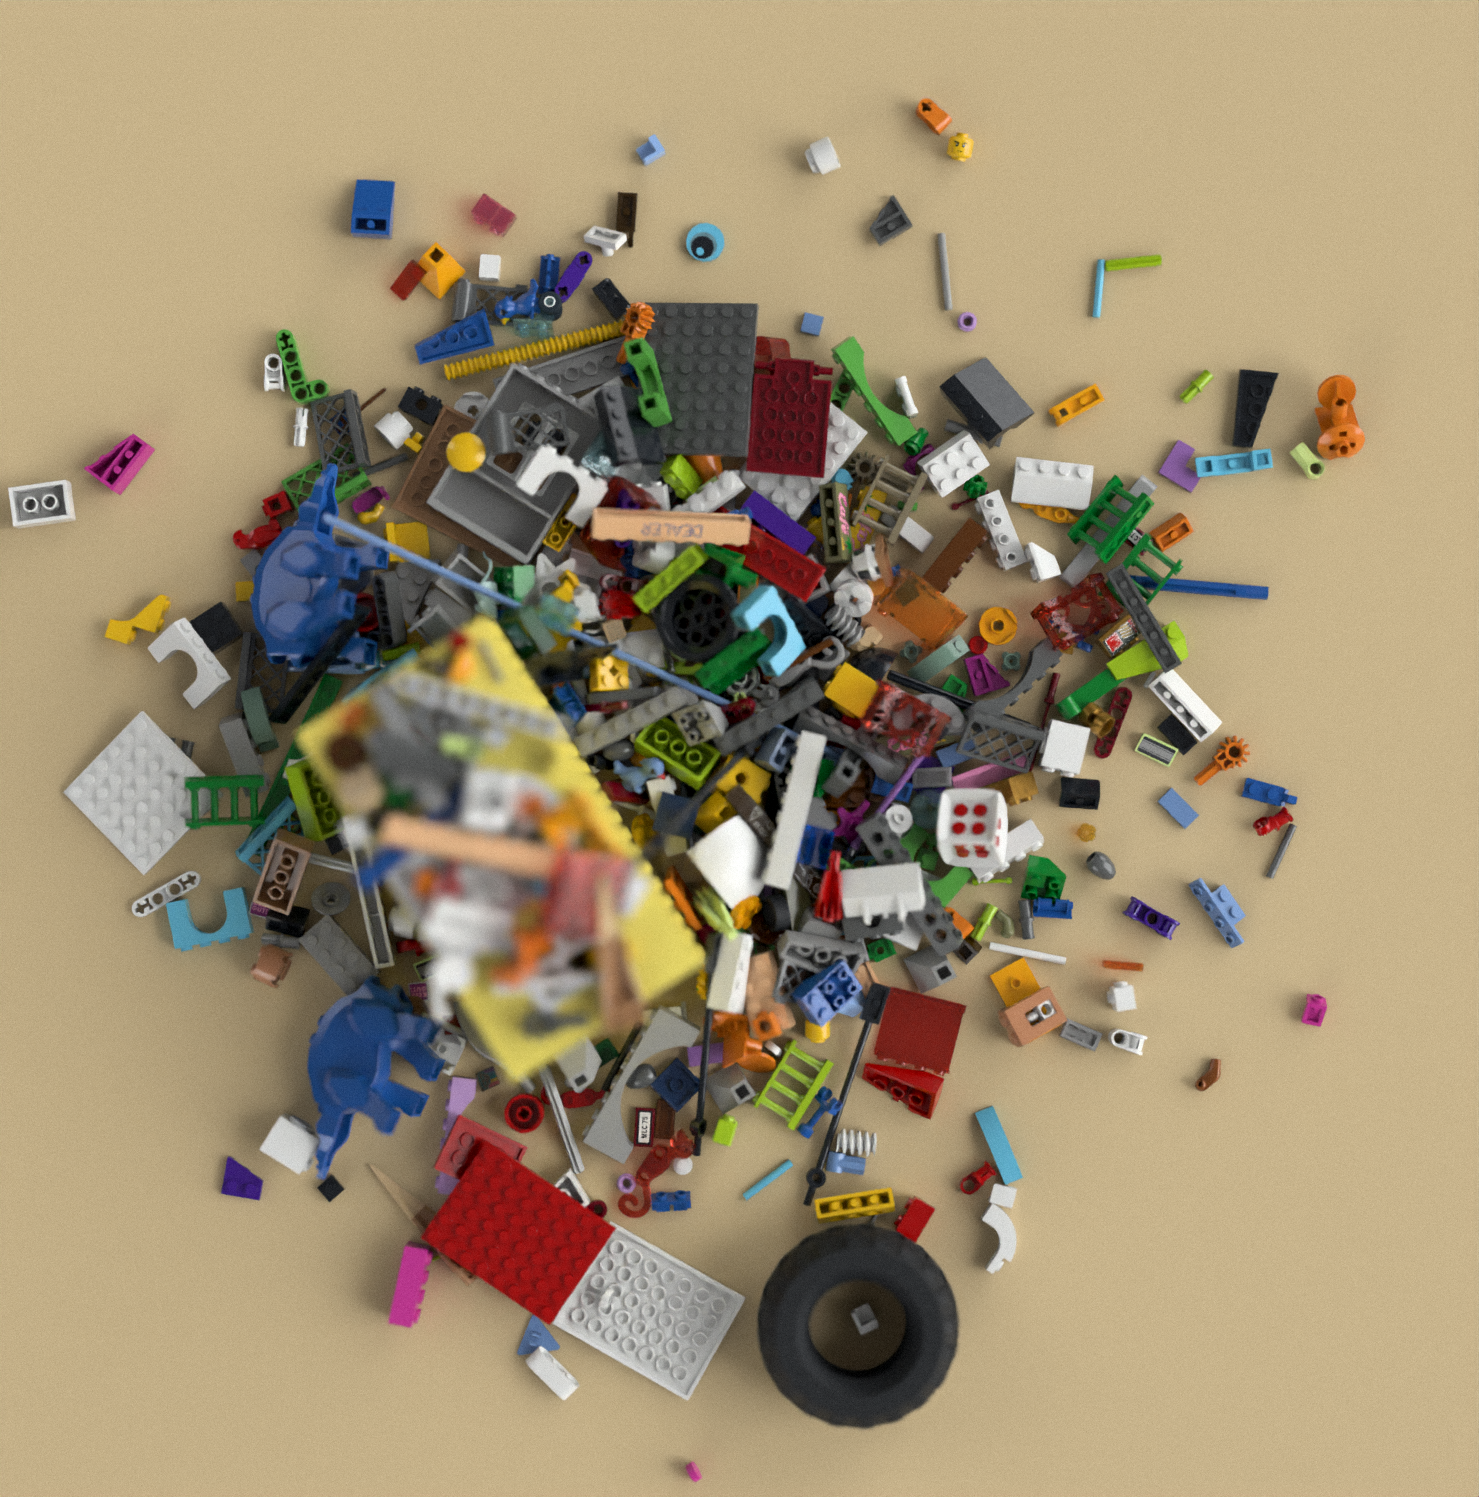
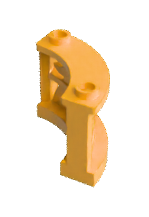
(552, 829)

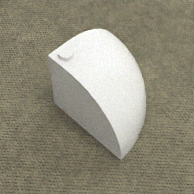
(732, 860)

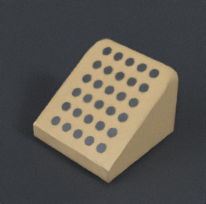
(613, 630)

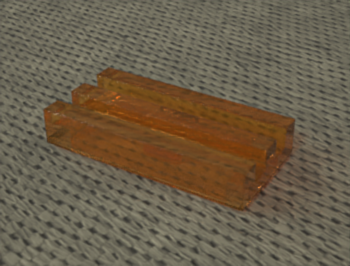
(1122, 965)

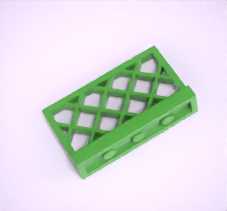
(342, 492)

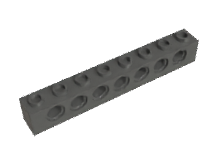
(931, 926)

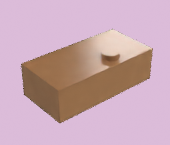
(283, 871)

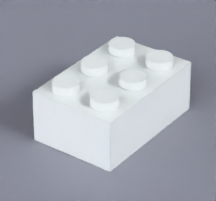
(953, 463)
(42, 504)

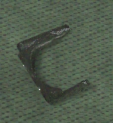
(648, 681)

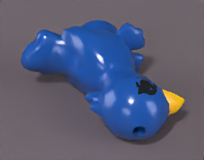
(525, 305)

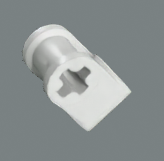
(274, 374)
(1130, 1041)

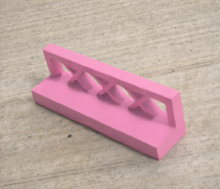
(985, 774)

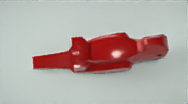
(259, 537)

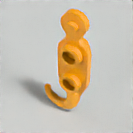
(1051, 513)

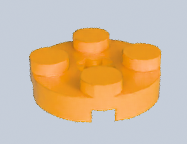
(1002, 615)
(744, 911)

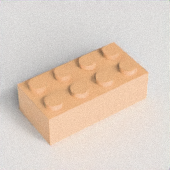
(759, 990)

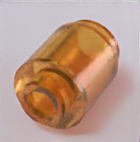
(353, 716)

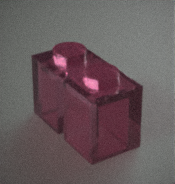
(493, 214)

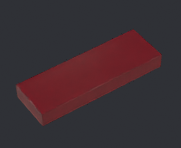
(617, 792)

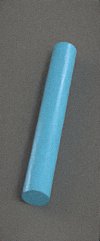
(1098, 288)
(768, 1179)

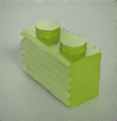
(680, 476)
(725, 1130)

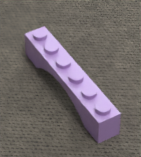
(462, 1093)

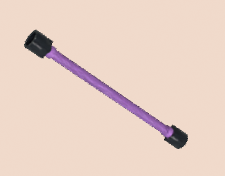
(850, 850)

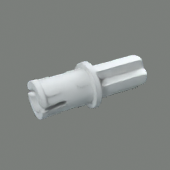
(300, 427)

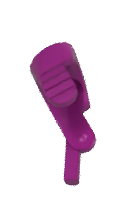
(911, 460)
(369, 499)

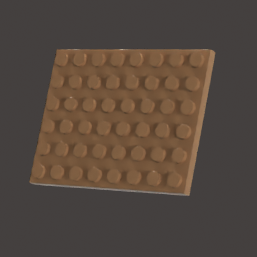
(428, 471)

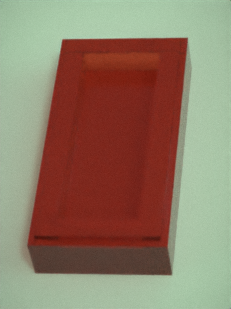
(408, 280)

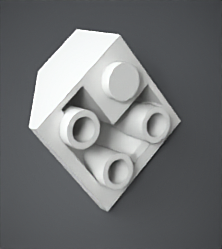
(1042, 562)

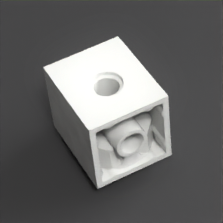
(1063, 748)
(489, 810)
(292, 1143)

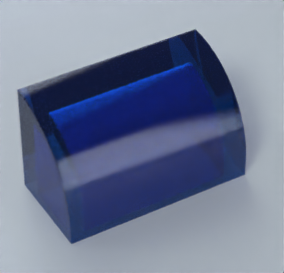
(815, 846)

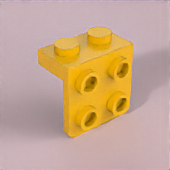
(410, 537)

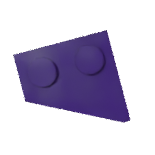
(241, 1181)

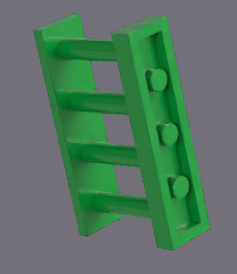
(1122, 530)
(1134, 560)
(733, 662)
(214, 784)

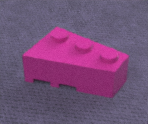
(121, 464)

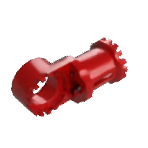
(1272, 822)
(419, 946)
(977, 1179)

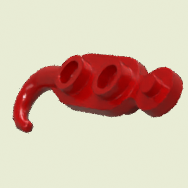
(574, 1100)

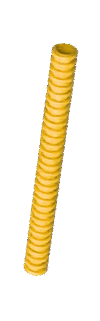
(533, 350)

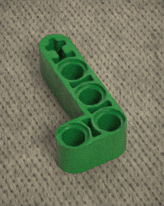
(1086, 694)

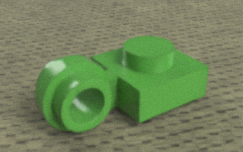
(927, 857)

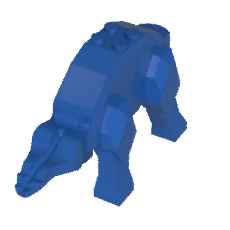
(298, 581)
(353, 1063)

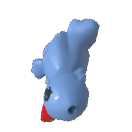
(636, 777)

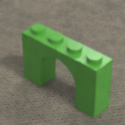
(654, 402)
(955, 879)

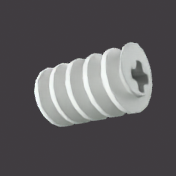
(856, 1142)

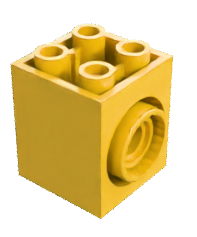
(850, 691)
(746, 773)

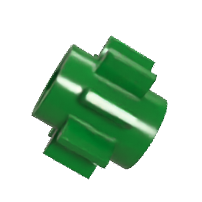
(975, 486)

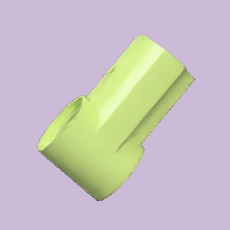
(1305, 459)
(460, 747)

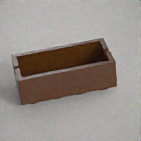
(955, 554)

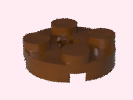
(335, 757)
(762, 936)

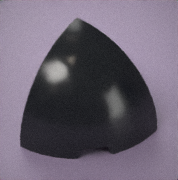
(873, 662)

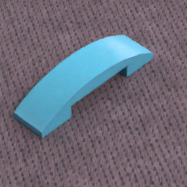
(1233, 463)
(999, 1145)

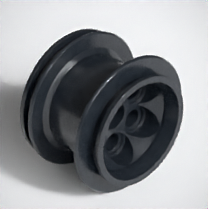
(674, 610)

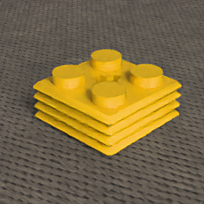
(609, 674)

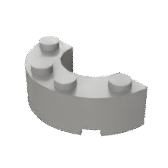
(903, 718)

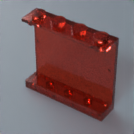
(573, 893)
(919, 1030)

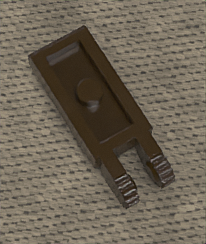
(627, 214)

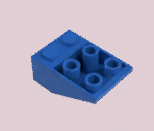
(373, 209)
(826, 993)

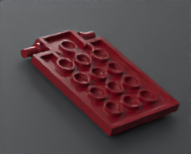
(789, 418)

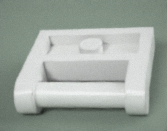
(903, 390)

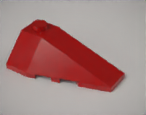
(912, 1087)

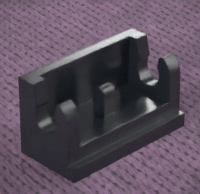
(611, 298)

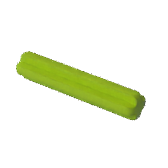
(1133, 262)

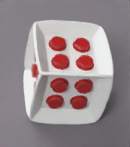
(972, 828)

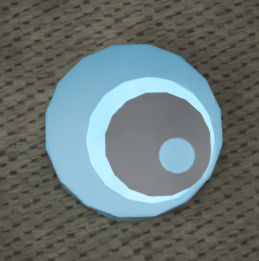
(705, 242)

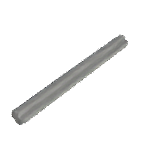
(561, 1118)

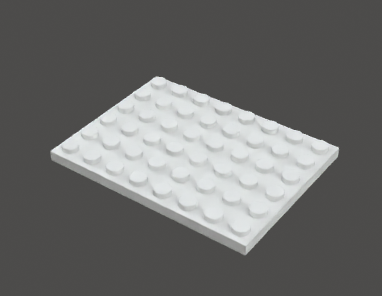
(661, 1316)

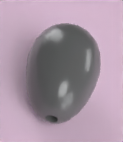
(620, 750)
(1101, 865)
(641, 1077)

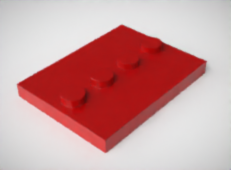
(466, 1141)

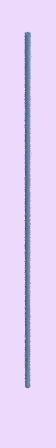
(512, 604)

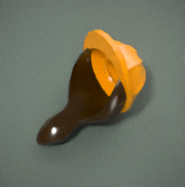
(454, 668)

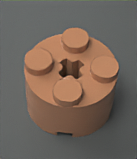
(272, 965)

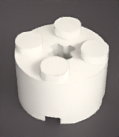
(653, 555)

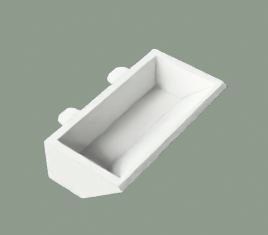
(882, 891)

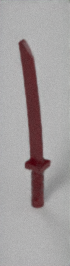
(1049, 700)
(605, 707)

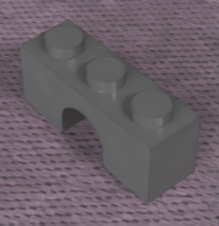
(856, 929)

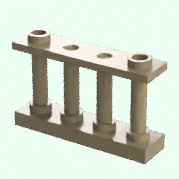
(908, 498)

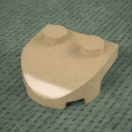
(360, 789)

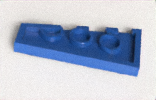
(462, 337)

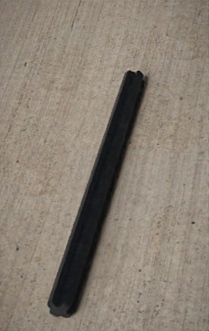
(926, 688)

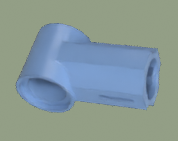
(842, 1163)

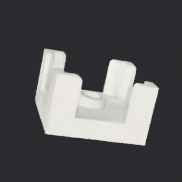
(485, 885)
(449, 1048)

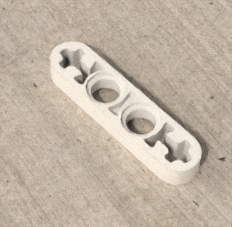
(165, 892)

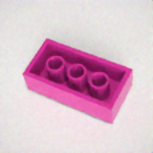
(410, 1283)

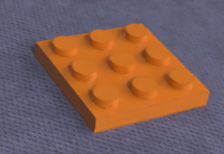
(683, 897)

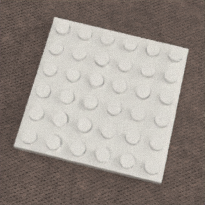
(139, 792)

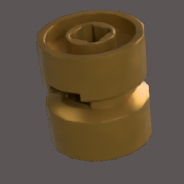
(1097, 720)

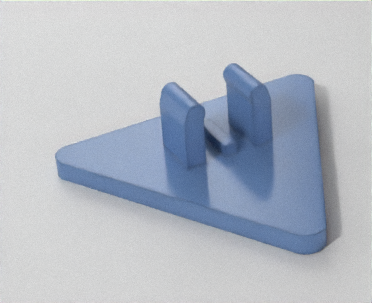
(536, 1336)

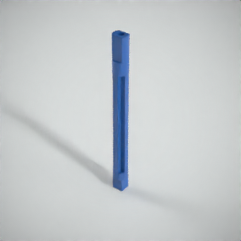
(1205, 588)

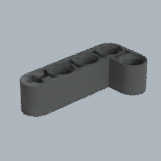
(389, 612)

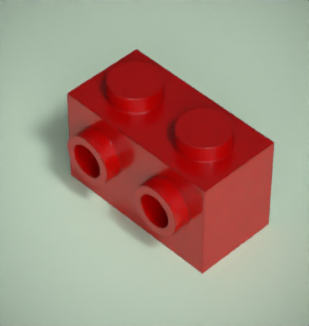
(914, 1218)

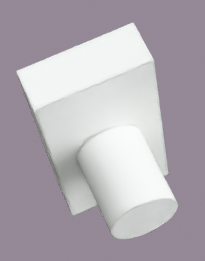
(607, 239)
(634, 892)

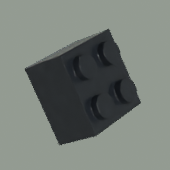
(217, 628)

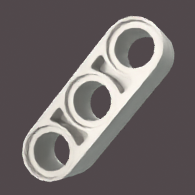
(911, 532)
(552, 1373)

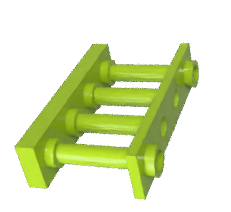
(671, 577)
(801, 1100)

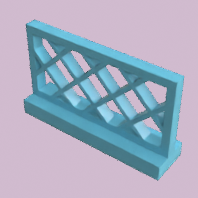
(264, 832)

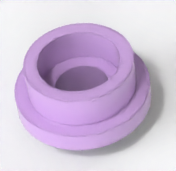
(967, 315)
(626, 1189)

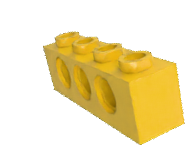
(854, 1205)

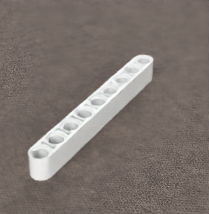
(474, 699)

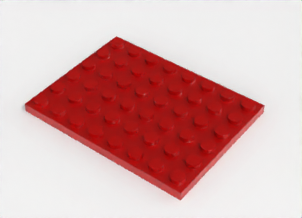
(518, 1232)

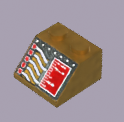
(1118, 636)

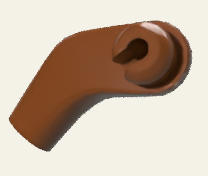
(1210, 1077)

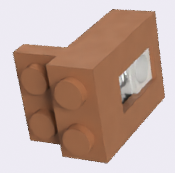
(1018, 1025)

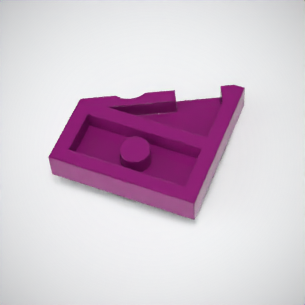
(983, 675)

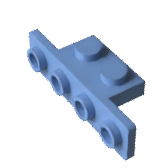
(1221, 909)

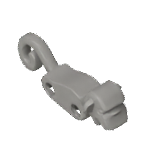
(771, 692)

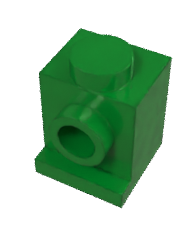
(889, 950)

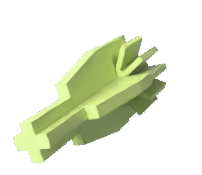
(711, 906)

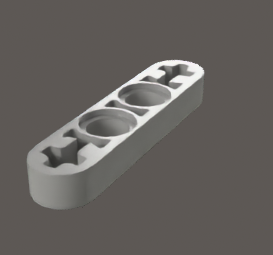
(443, 722)

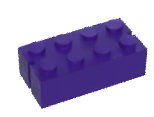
(778, 524)

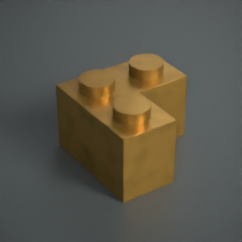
(1015, 788)

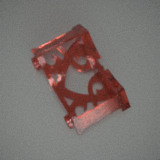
(1086, 588)
(891, 694)

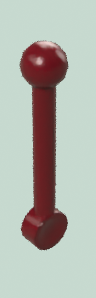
(955, 506)

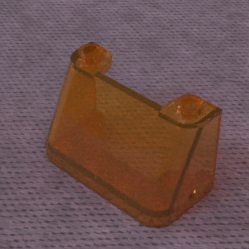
(920, 609)

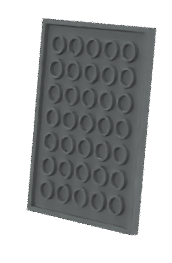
(706, 374)

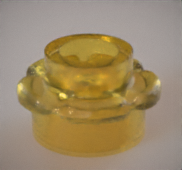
(1086, 827)

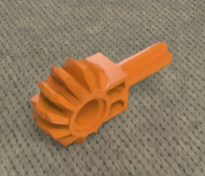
(636, 324)
(1223, 760)

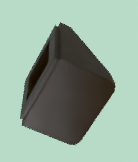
(968, 949)

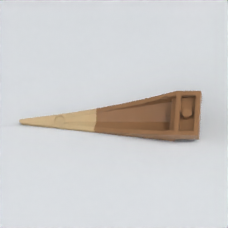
(619, 991)
(421, 1216)

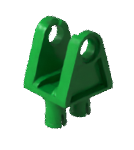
(734, 563)

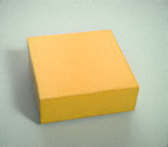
(244, 590)

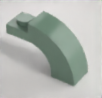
(939, 659)
(258, 719)

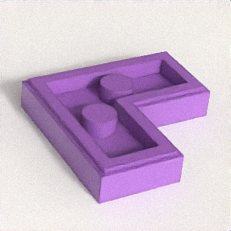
(1175, 468)

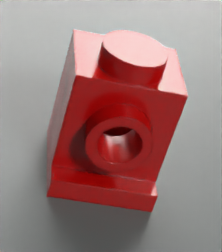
(282, 499)

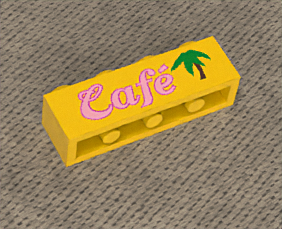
(861, 533)

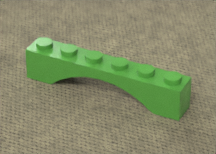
(851, 358)

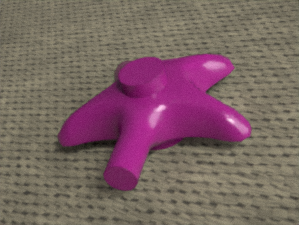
(850, 821)

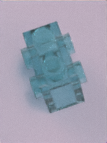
(557, 613)

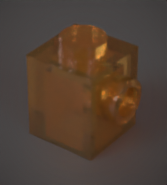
(534, 806)

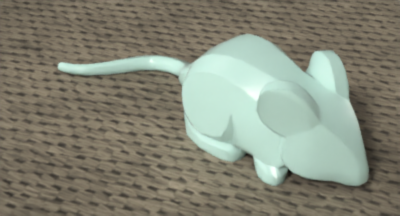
(485, 604)

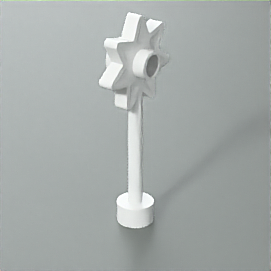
(546, 581)

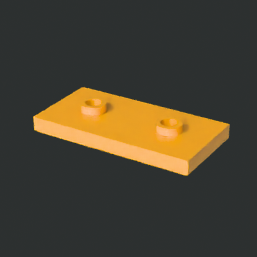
(1016, 983)

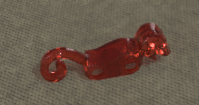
(654, 1166)

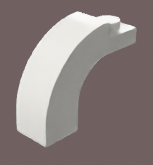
(1007, 1236)

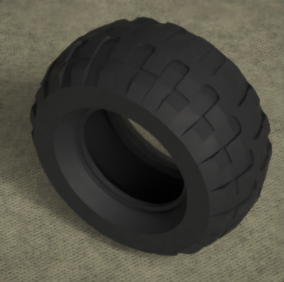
(873, 1394)

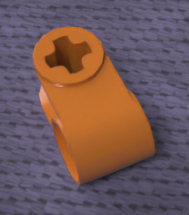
(934, 118)
(960, 922)

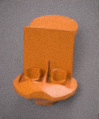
(1337, 419)
(527, 945)
(737, 1043)

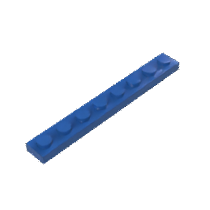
(393, 856)

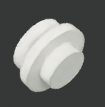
(682, 1166)

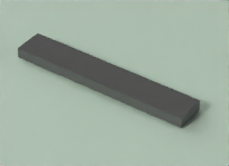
(1143, 618)

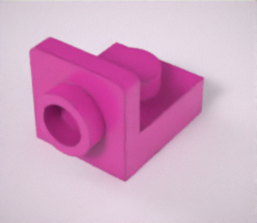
(1314, 1010)

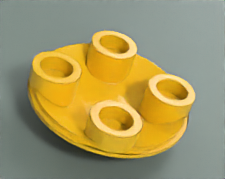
(466, 452)
(642, 829)

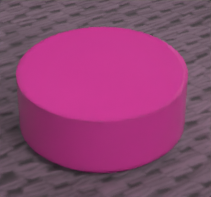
(693, 1471)

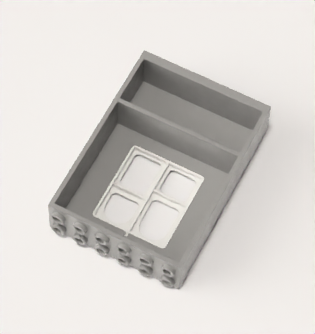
(488, 497)

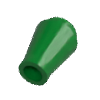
(915, 443)

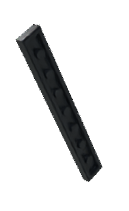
(319, 665)

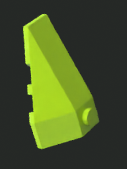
(1140, 657)

